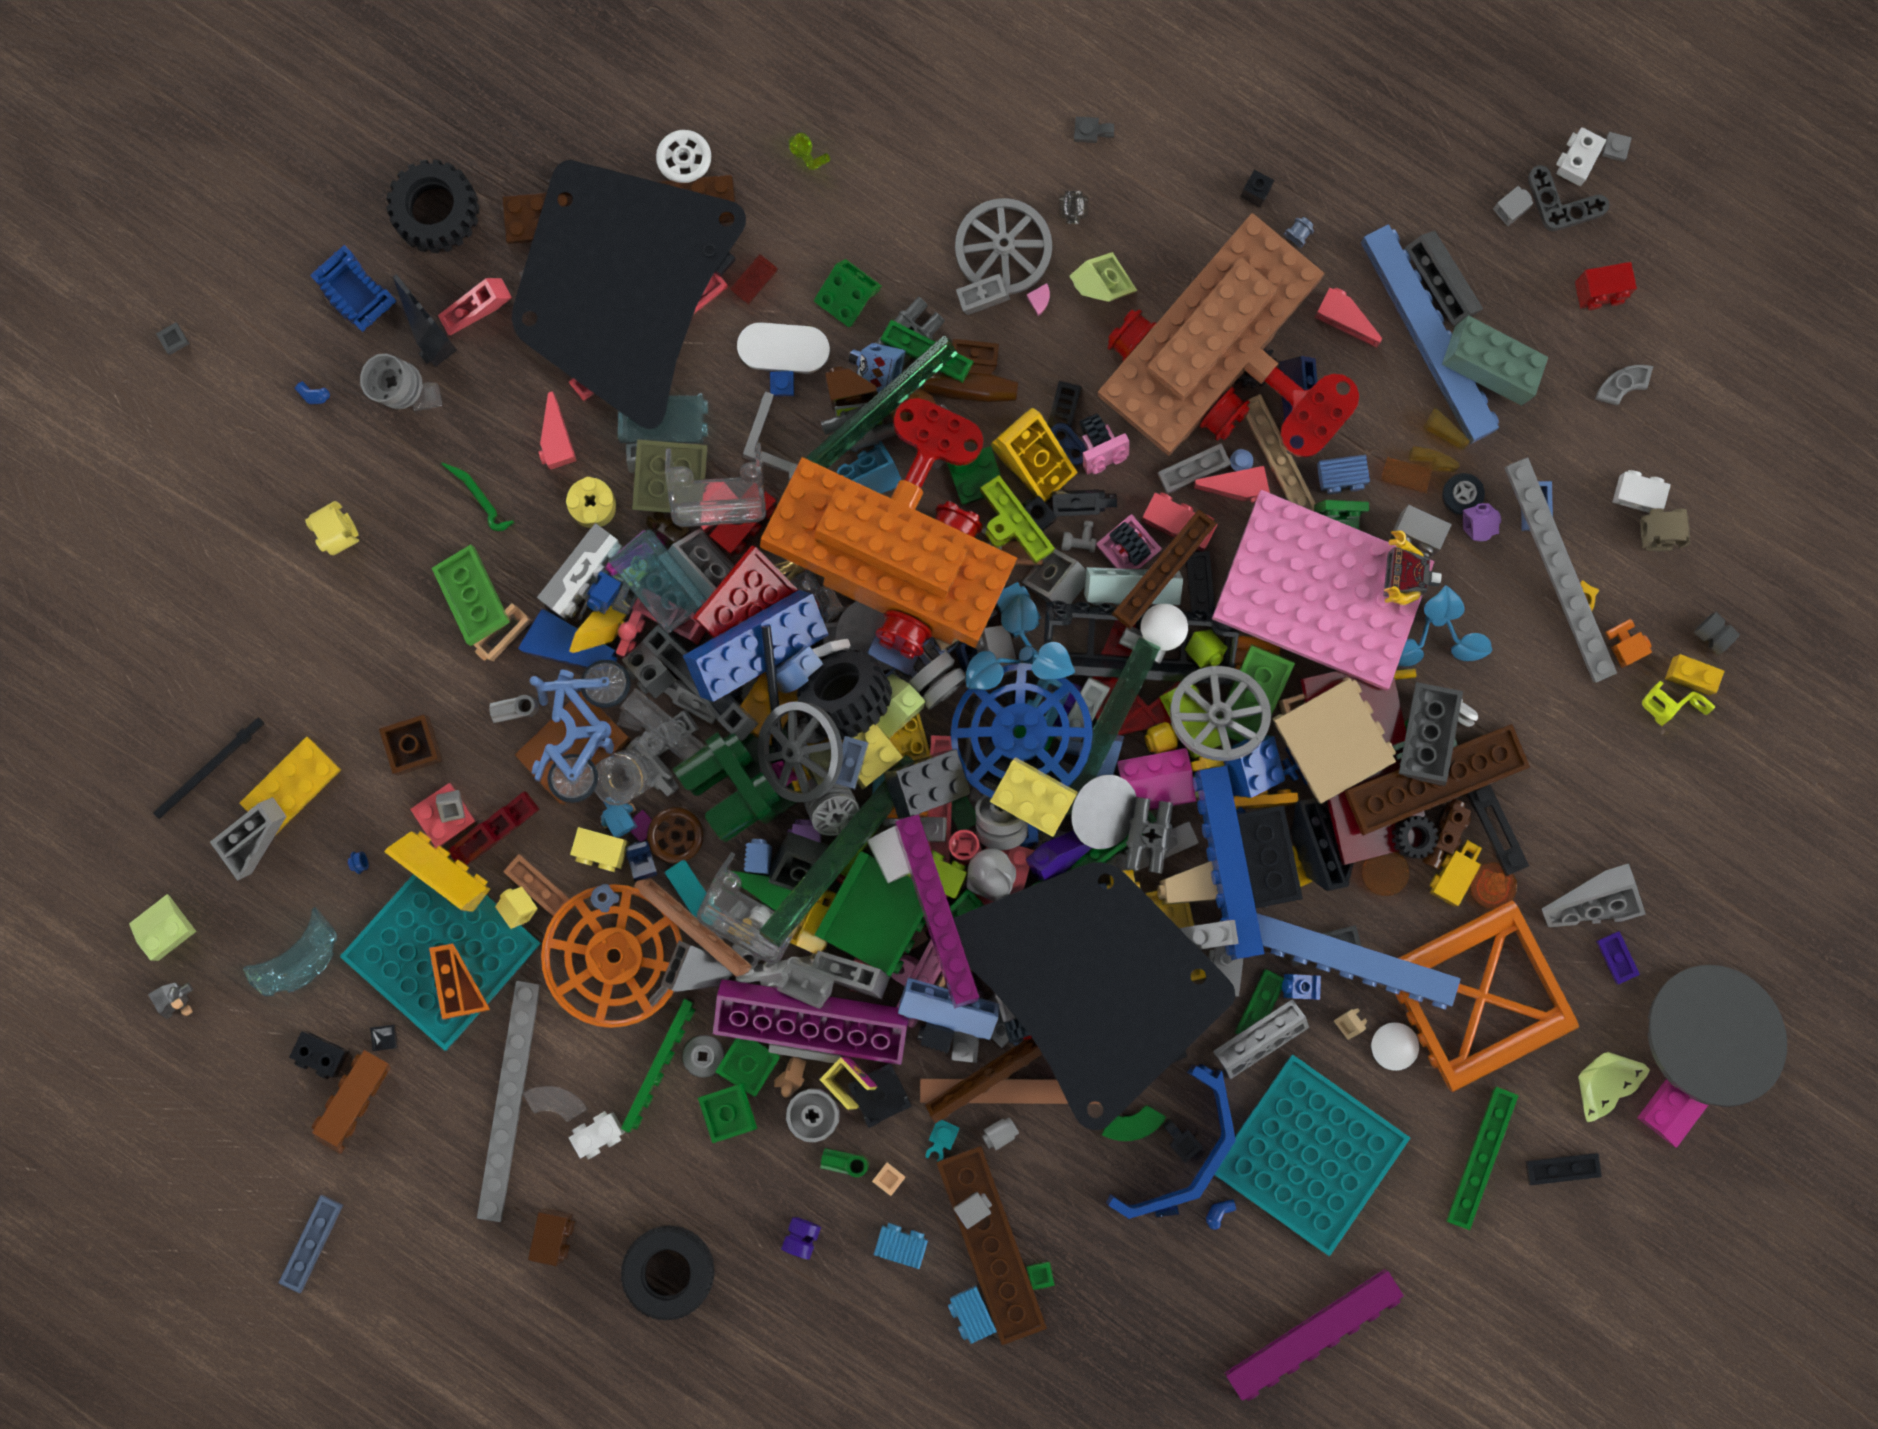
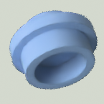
(1241, 460)

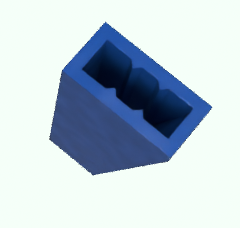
(552, 639)

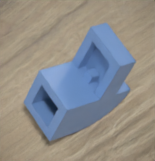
(794, 672)

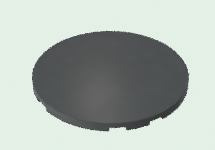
(1717, 1036)

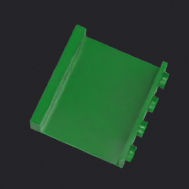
(873, 916)

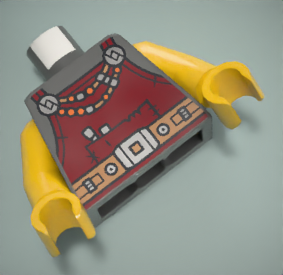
(1407, 572)

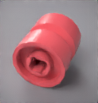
(964, 846)

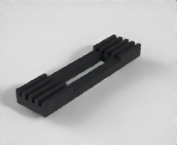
(1512, 859)

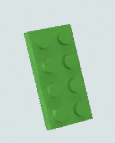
(470, 595)
(1271, 674)

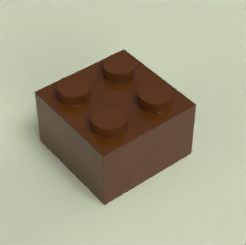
(410, 745)
(551, 1237)

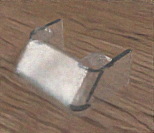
(716, 499)
(739, 916)

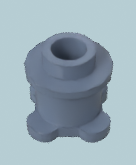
(1299, 231)
(611, 897)

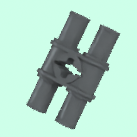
(908, 317)
(871, 438)
(1138, 842)

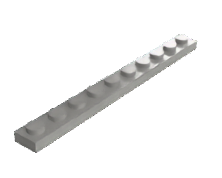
(1560, 570)
(508, 1101)

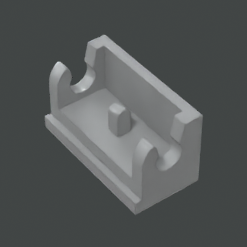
(983, 294)
(806, 983)

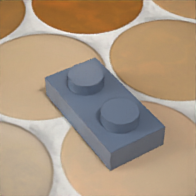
(853, 757)

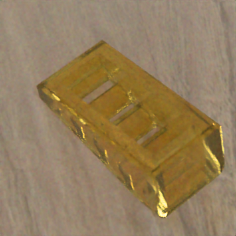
(1443, 428)

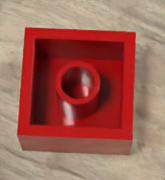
(1605, 285)

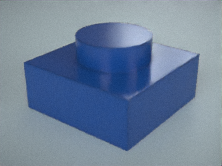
(782, 383)

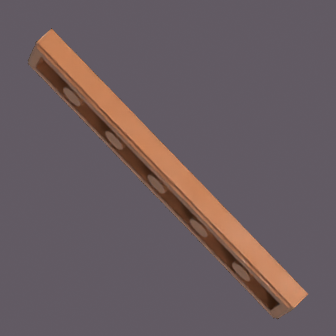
(691, 926)

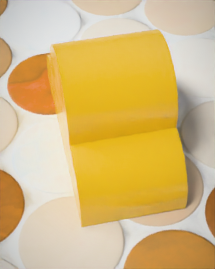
(1034, 455)

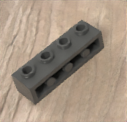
(1443, 277)

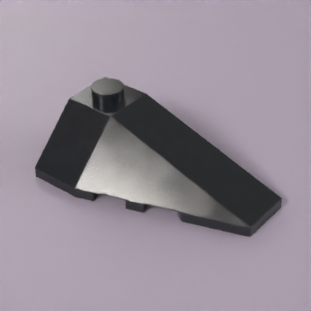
(427, 334)

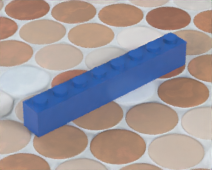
(1228, 860)

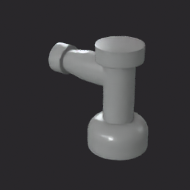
(1084, 543)

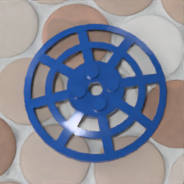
(1032, 719)

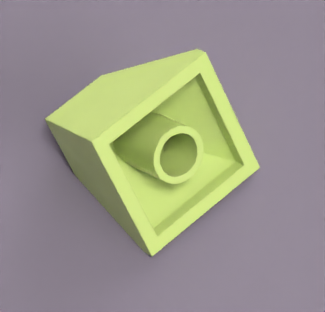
(1103, 279)
(903, 706)

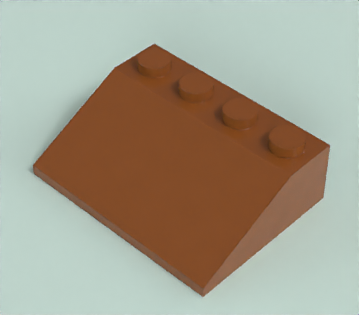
(554, 734)

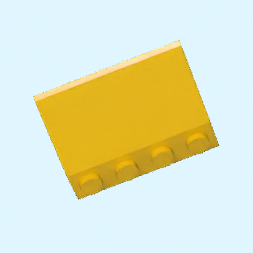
(439, 871)

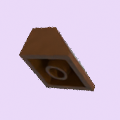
(848, 387)

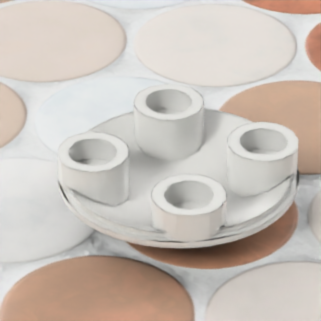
(1164, 626)
(1395, 1046)

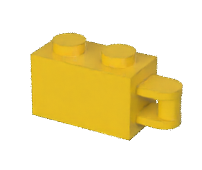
(1456, 874)
(805, 936)

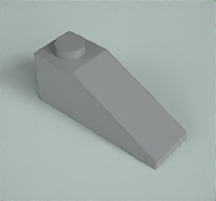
(853, 974)

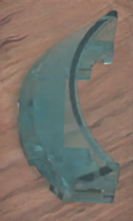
(299, 963)

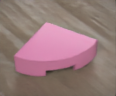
(1039, 299)

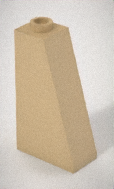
(1188, 886)

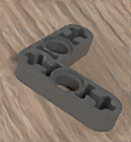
(1556, 208)

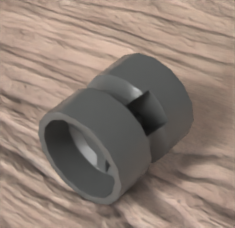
(1716, 633)

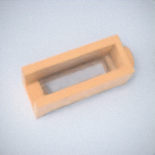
(498, 641)

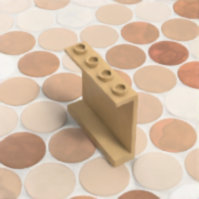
(1335, 740)

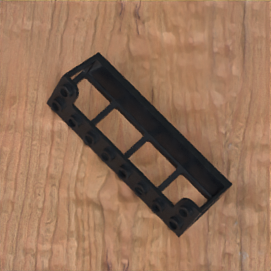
(1112, 665)

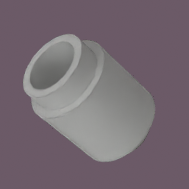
(1000, 1133)

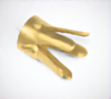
(789, 566)

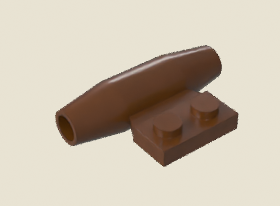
(979, 383)

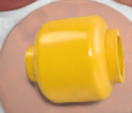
(1161, 738)

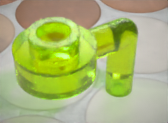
(801, 147)

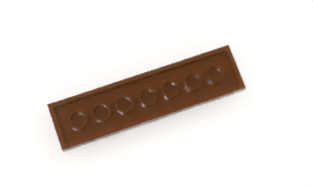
(1471, 767)
(993, 1249)

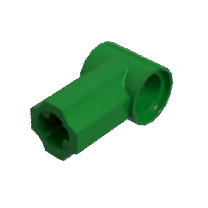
(841, 1162)

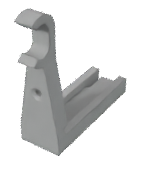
(768, 459)

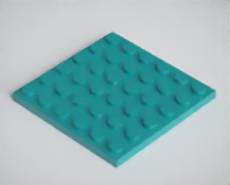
(398, 963)
(1311, 1155)

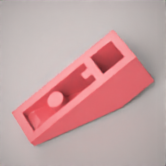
(475, 305)
(1345, 315)
(555, 439)
(1238, 485)

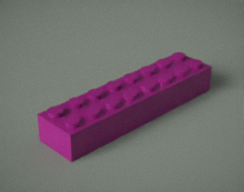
(836, 1028)

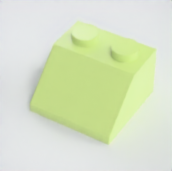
(161, 928)

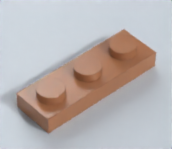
(536, 884)

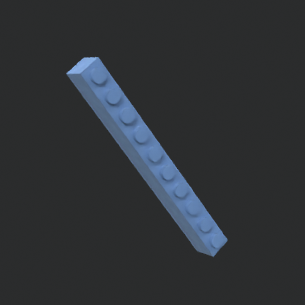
(1428, 331)
(1359, 962)

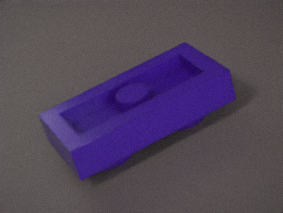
(1617, 957)

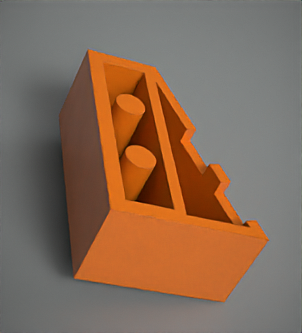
(454, 984)

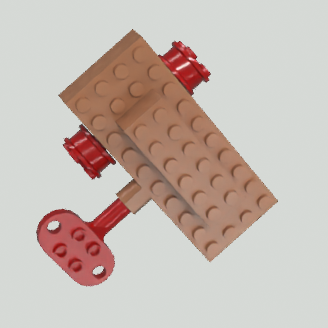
(1213, 334)

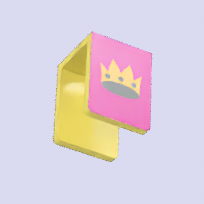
(848, 1063)

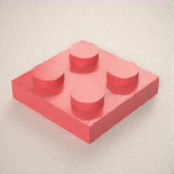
(429, 819)

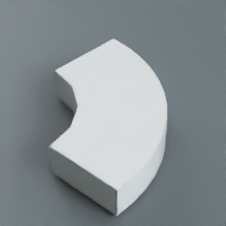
(831, 648)

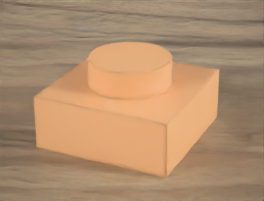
(889, 1179)

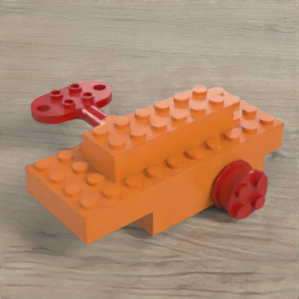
(887, 555)

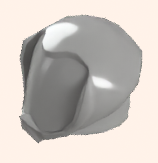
(991, 874)

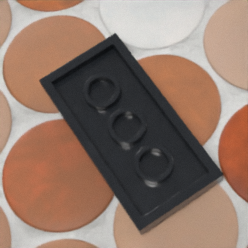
(1269, 857)

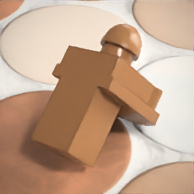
(791, 1078)

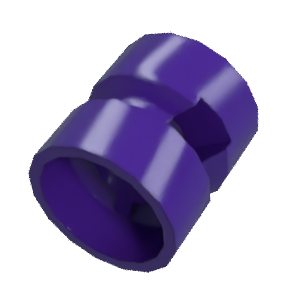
(801, 1238)

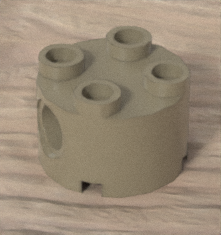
(1665, 529)

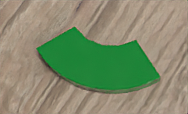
(1135, 1126)

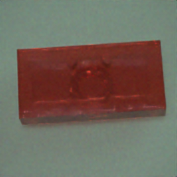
(754, 279)

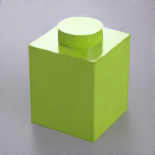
(1206, 648)

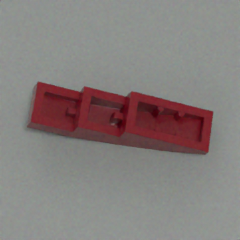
(494, 829)

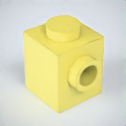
(516, 907)

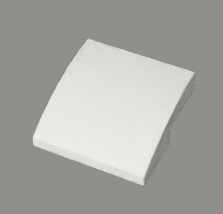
(889, 855)

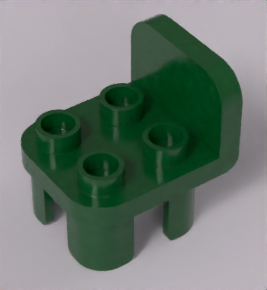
(740, 762)

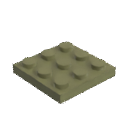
(650, 483)

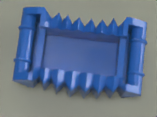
(351, 289)

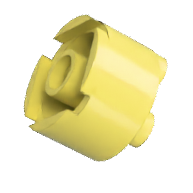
(586, 490)
(332, 528)

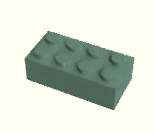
(1495, 360)

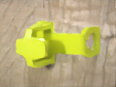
(1663, 715)

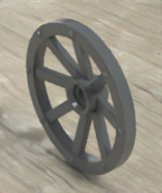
(797, 752)

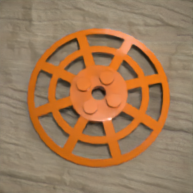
(597, 958)

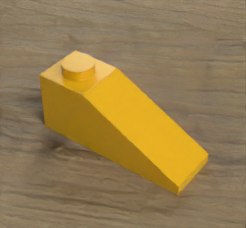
(597, 630)

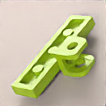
(1013, 522)

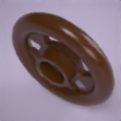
(691, 847)

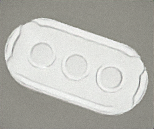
(783, 347)

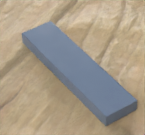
(310, 1244)

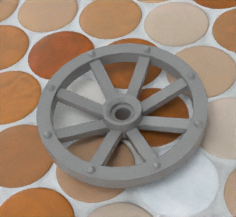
(1009, 250)
(1220, 709)

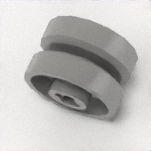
(935, 678)
(998, 827)
(812, 1129)

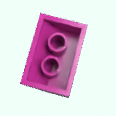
(1160, 777)
(1671, 1113)

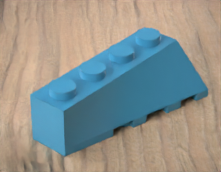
(873, 470)

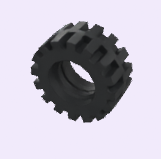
(1401, 837)

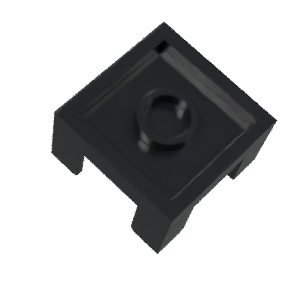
(883, 1101)

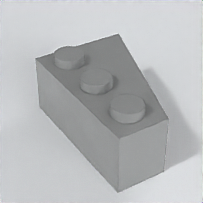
(249, 837)

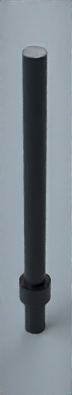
(771, 680)
(243, 736)

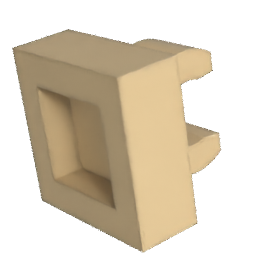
(1350, 1023)

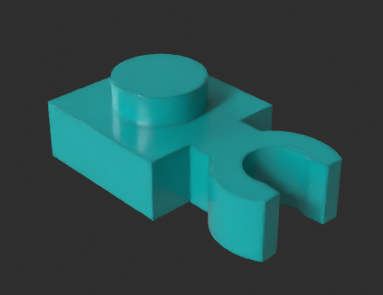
(942, 1136)

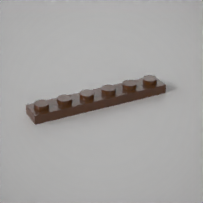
(1164, 569)
(983, 1079)

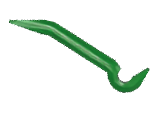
(480, 497)

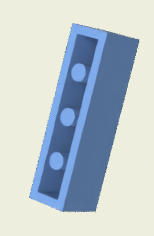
(935, 1007)

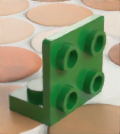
(846, 292)
(1343, 511)

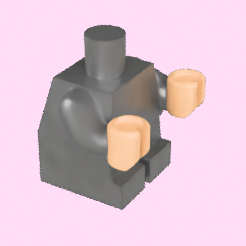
(170, 998)

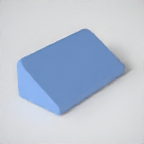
(891, 657)

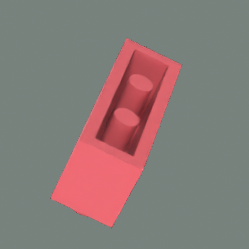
(1171, 517)

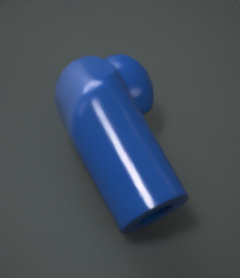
(314, 396)
(1217, 1212)

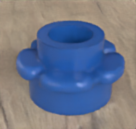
(358, 862)

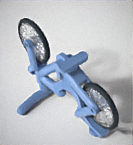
(602, 685)

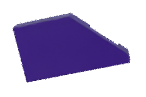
(1068, 705)

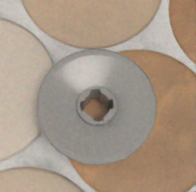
(704, 1044)

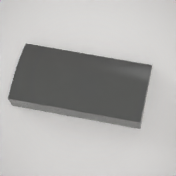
(1431, 733)

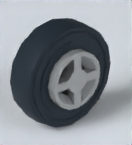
(1471, 490)

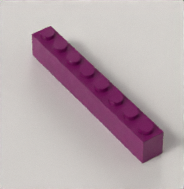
(936, 911)
(1313, 1335)

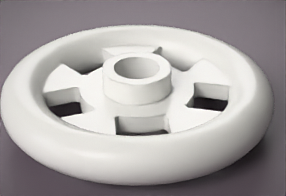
(681, 137)

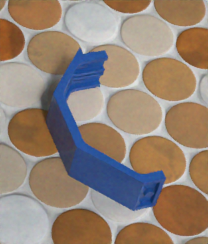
(1210, 1165)

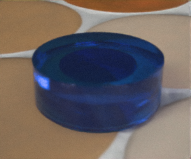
(1169, 1211)

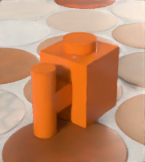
(1630, 648)

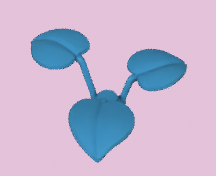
(1439, 611)
(1049, 663)

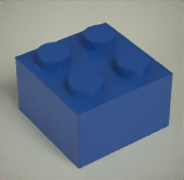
(1256, 770)

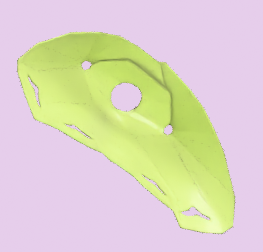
(1605, 1081)

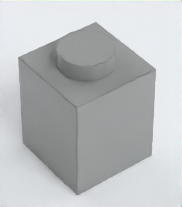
(1513, 205)
(973, 1209)

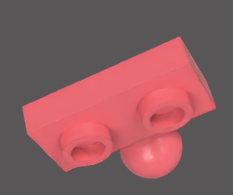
(628, 632)

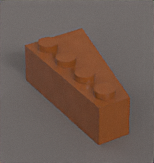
(350, 1101)

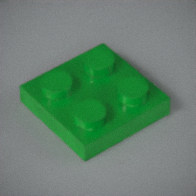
(971, 477)
(748, 1064)
(727, 1113)

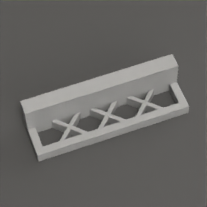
(1261, 1039)

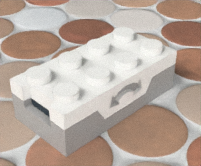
(579, 572)

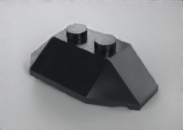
(1318, 846)

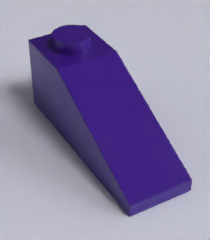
(1056, 856)

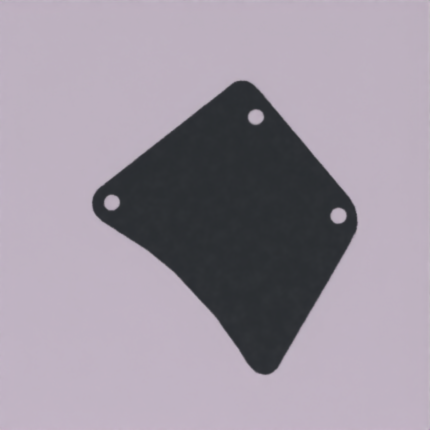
(620, 281)
(1095, 982)

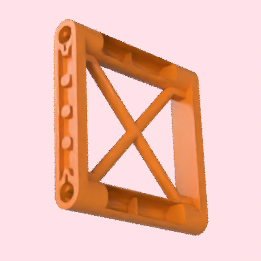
(1552, 1023)

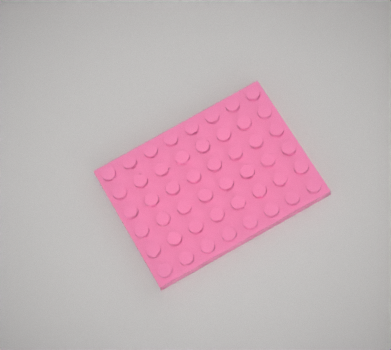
(1316, 591)

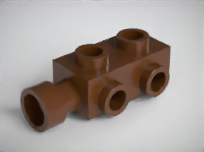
(1450, 832)

